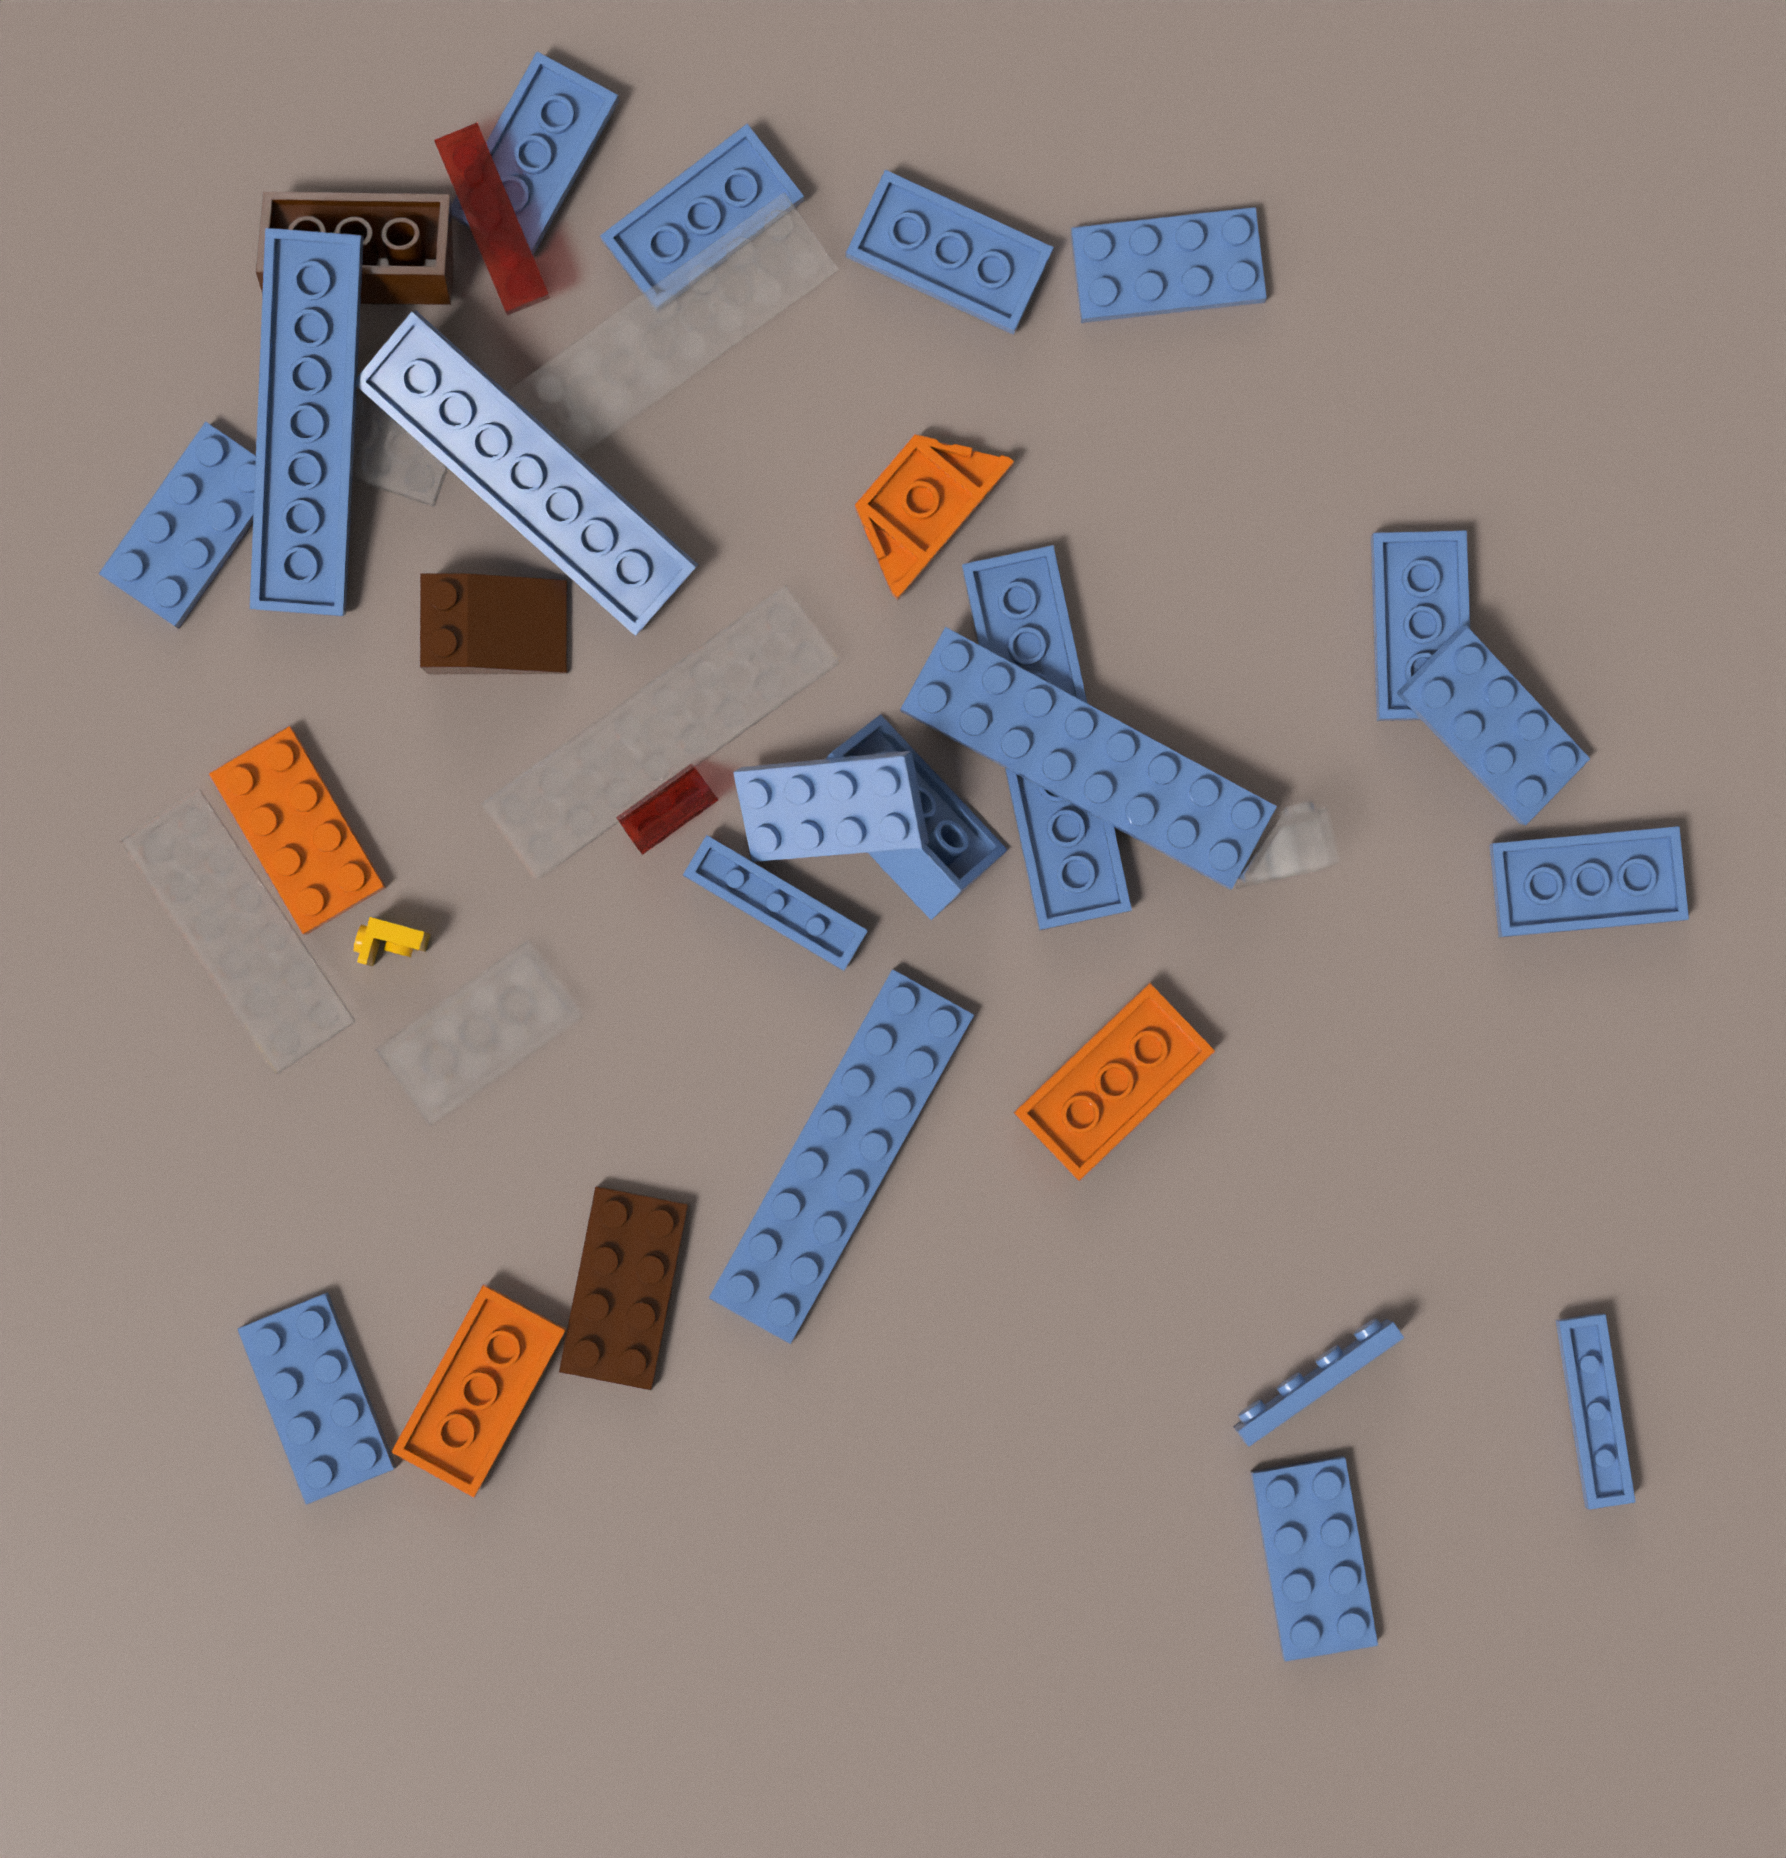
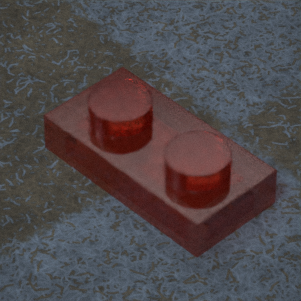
(668, 810)

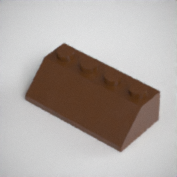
(403, 244)

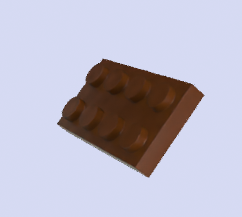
(623, 1288)

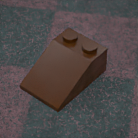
(492, 624)

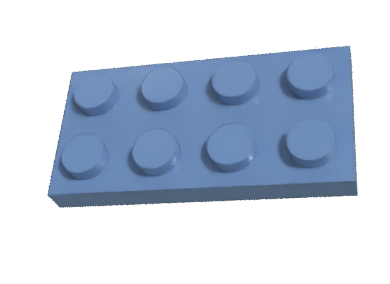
(545, 141)
(698, 208)
(949, 252)
(1168, 265)
(187, 527)
(1417, 607)
(1493, 725)
(831, 806)
(1589, 881)
(316, 1398)
(1314, 1558)

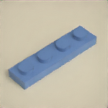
(775, 903)
(1300, 1391)
(1595, 1411)

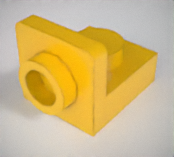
(397, 937)

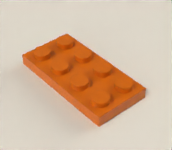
(297, 830)
(1114, 1081)
(479, 1390)

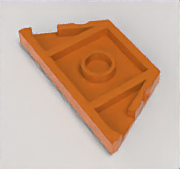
(924, 503)

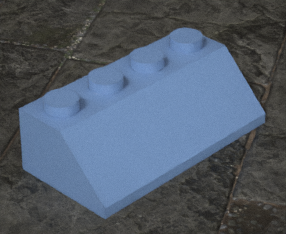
(958, 841)

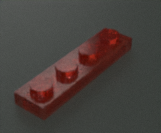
(492, 219)

